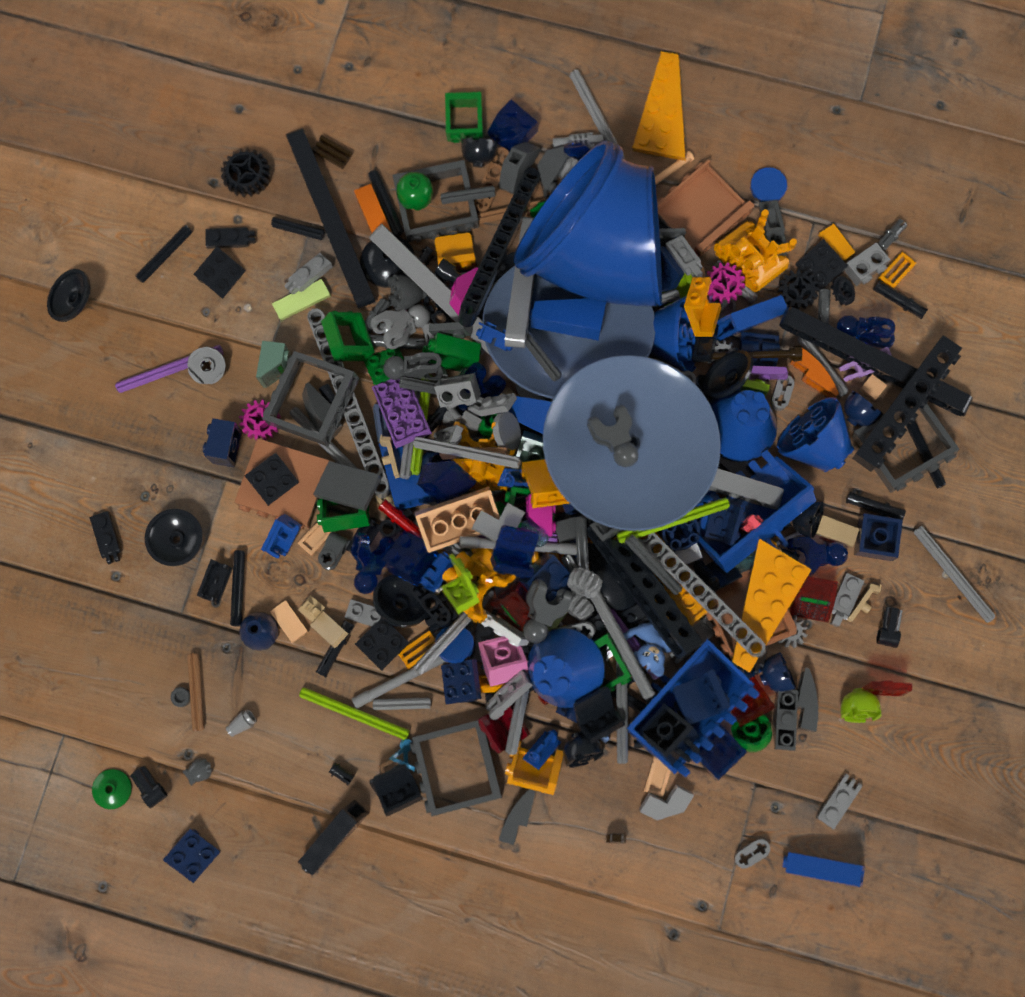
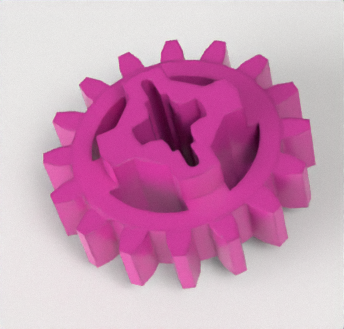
(731, 280)
(250, 417)

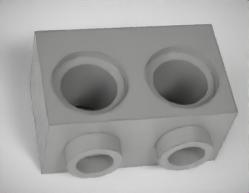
(864, 262)
(456, 387)

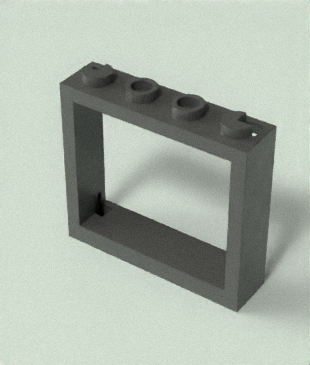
(451, 227)
(335, 411)
(916, 474)
(425, 784)

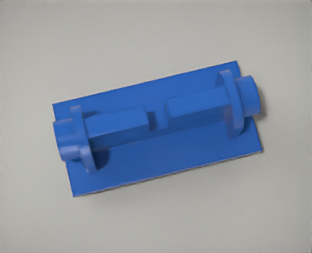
(489, 332)
(512, 478)
(433, 579)
(542, 749)

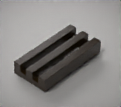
(319, 144)

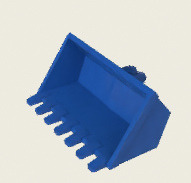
(796, 498)
(733, 683)

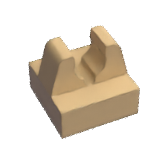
(311, 608)

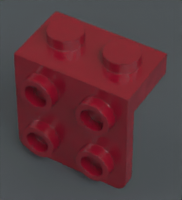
(498, 729)

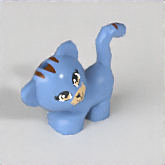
(649, 655)

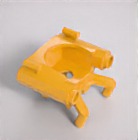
(756, 266)
(484, 473)
(479, 565)

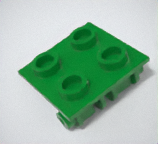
(376, 362)

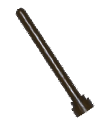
(793, 353)

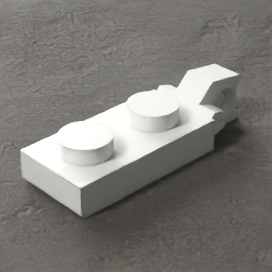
(505, 629)

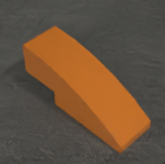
(370, 207)
(815, 374)

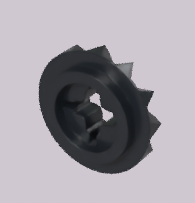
(840, 286)

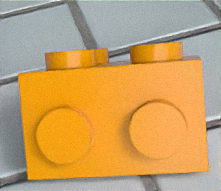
(456, 250)

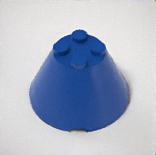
(674, 336)
(744, 424)
(818, 436)
(565, 667)

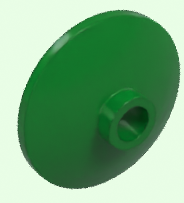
(121, 789)

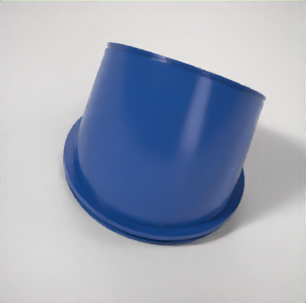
(599, 232)

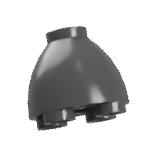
(404, 292)

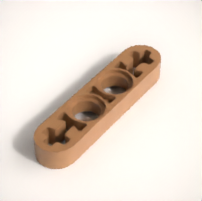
(490, 180)

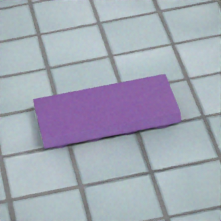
(401, 412)

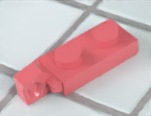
(750, 523)

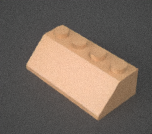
(447, 521)

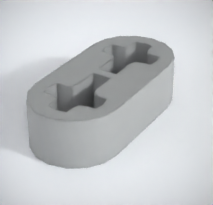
(786, 394)
(754, 858)

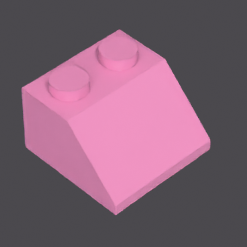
(501, 660)

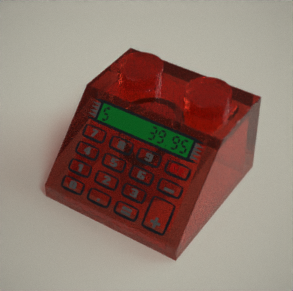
(815, 599)
(513, 606)

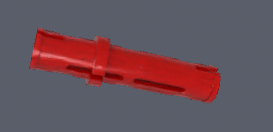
(399, 518)

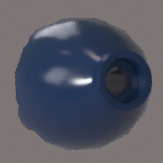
(682, 535)
(266, 633)

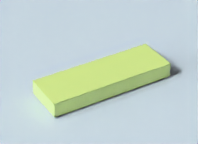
(302, 300)

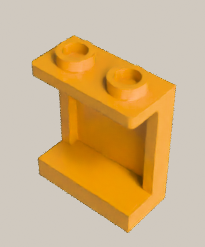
(701, 314)
(541, 485)
(529, 777)

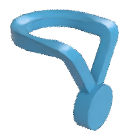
(404, 748)

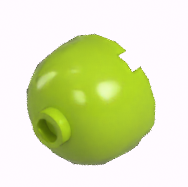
(860, 705)

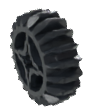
(243, 166)

